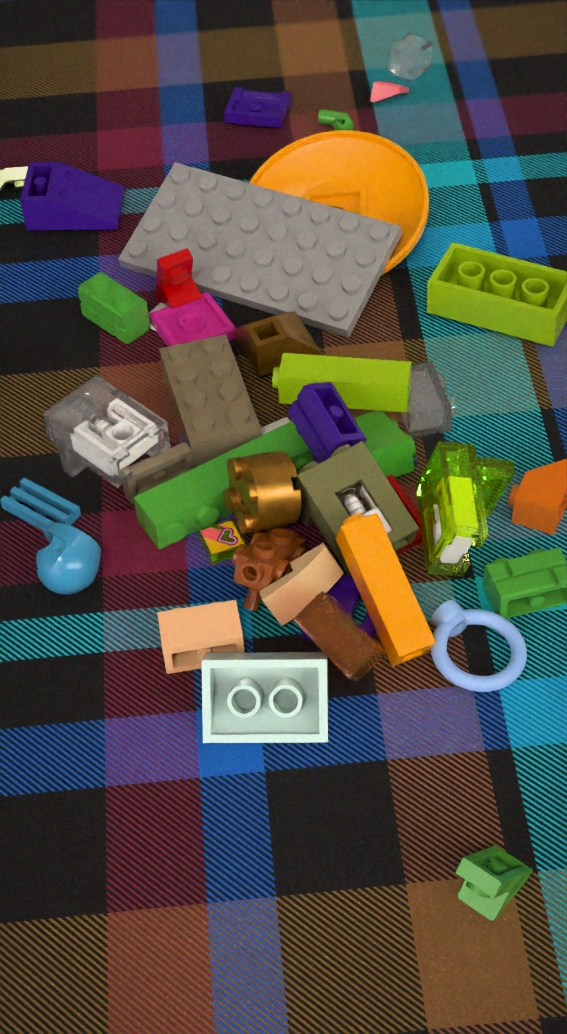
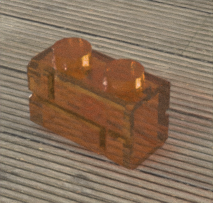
(339, 636)

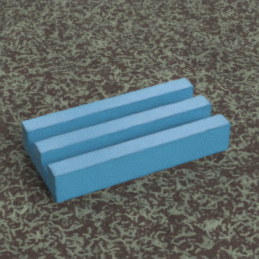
(43, 501)

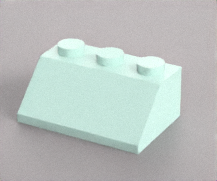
(265, 697)

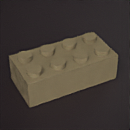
(208, 397)

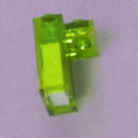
(454, 501)

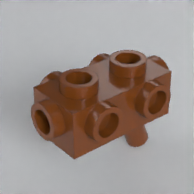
(265, 561)

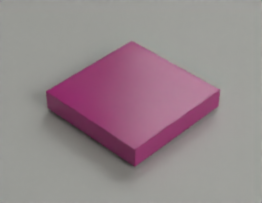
(192, 322)

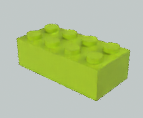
(499, 294)

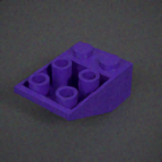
(69, 199)

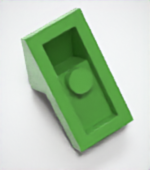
(491, 880)

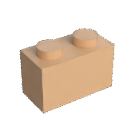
(199, 630)

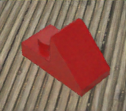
(174, 280)

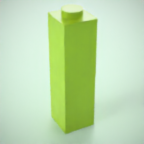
(359, 381)

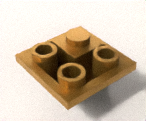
(271, 337)

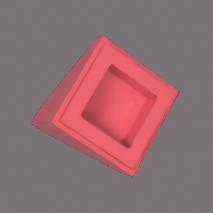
(384, 90)

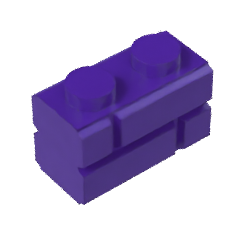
(324, 420)

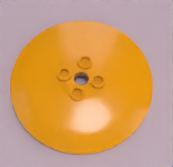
(355, 175)

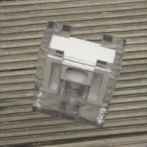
(104, 431)

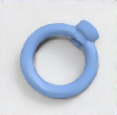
(451, 621)

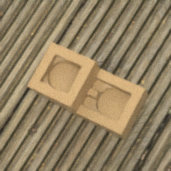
(311, 574)

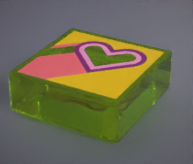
(220, 540)

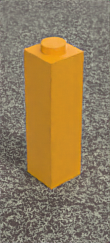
(384, 588)

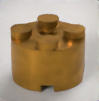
(262, 491)

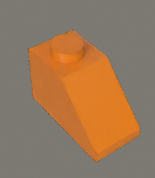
(541, 497)

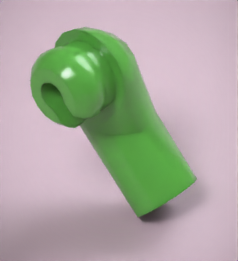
(337, 119)

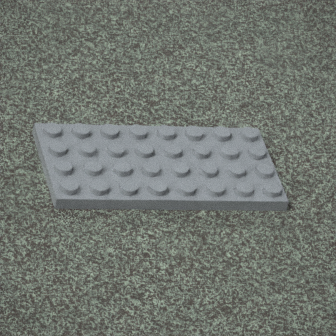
(265, 247)

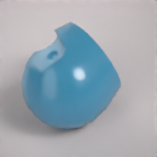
(68, 561)

